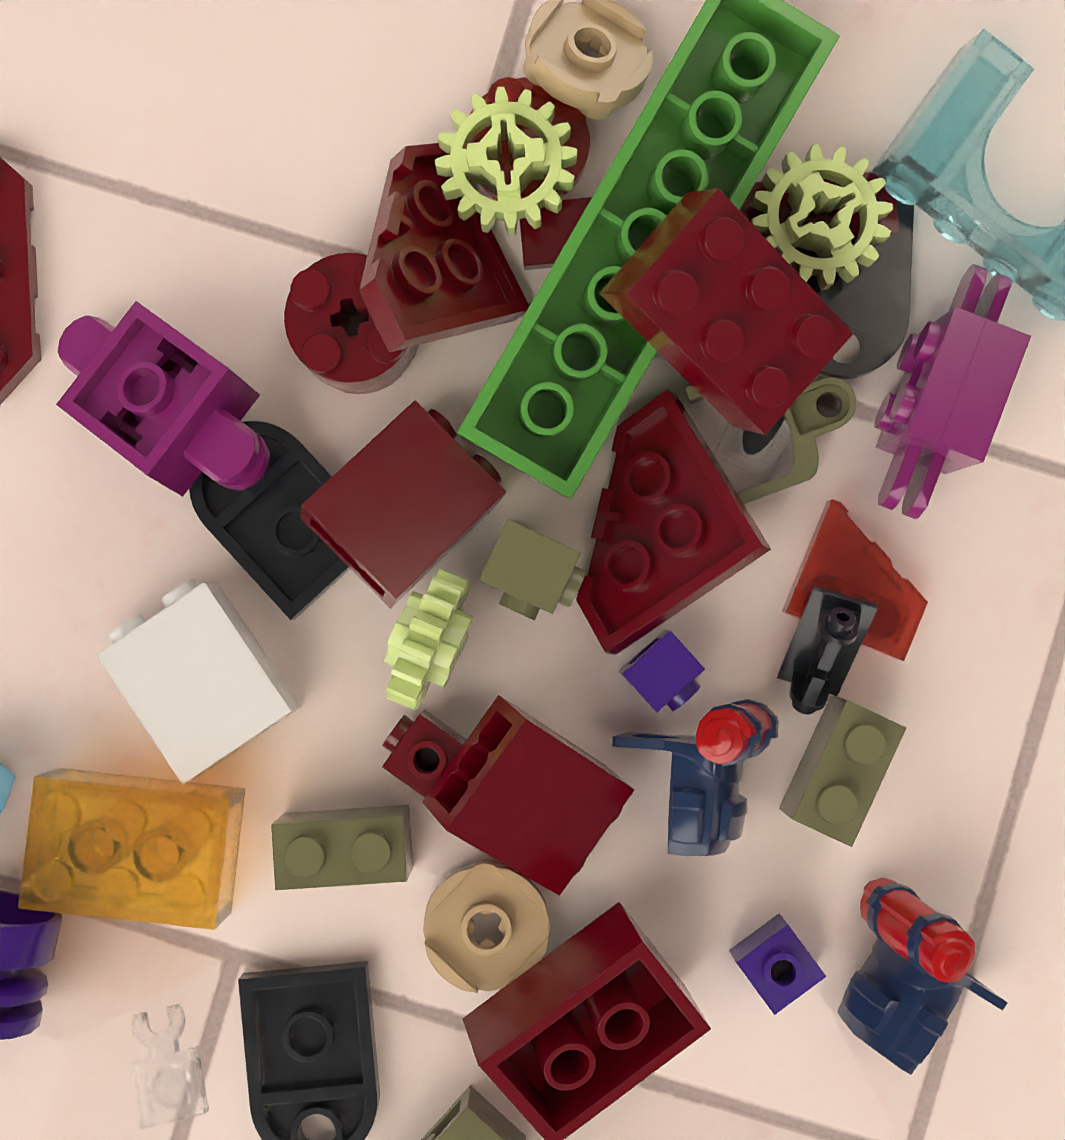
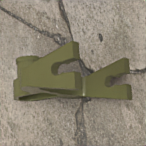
(803, 425)

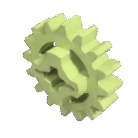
(481, 164)
(810, 193)
(428, 639)

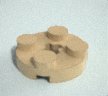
(582, 81)
(449, 926)

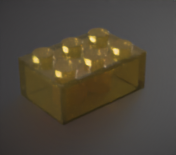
(131, 848)

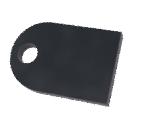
(875, 302)
(265, 527)
(310, 1049)

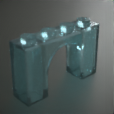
(942, 171)

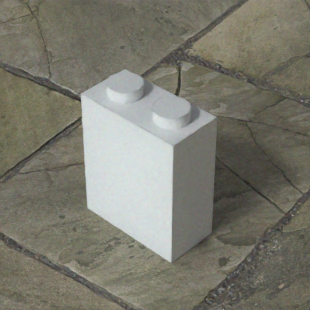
(196, 678)

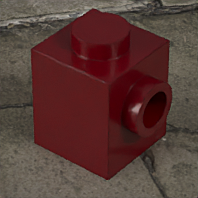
(421, 750)

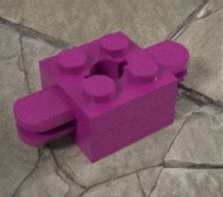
(949, 392)
(161, 401)

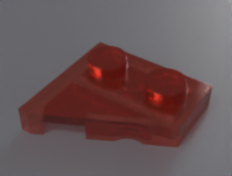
(852, 565)

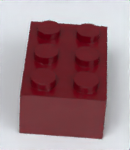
(727, 311)
(584, 1025)

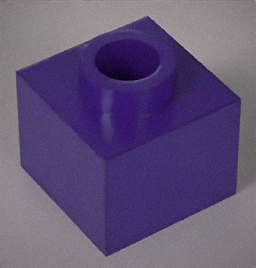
(664, 672)
(765, 947)

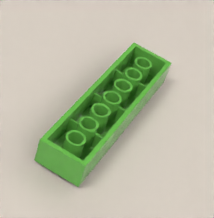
(700, 130)

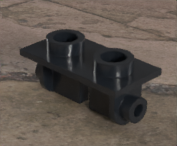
(824, 647)

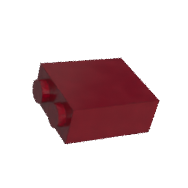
(403, 502)
(527, 796)

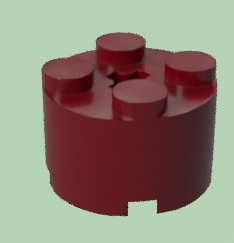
(313, 317)

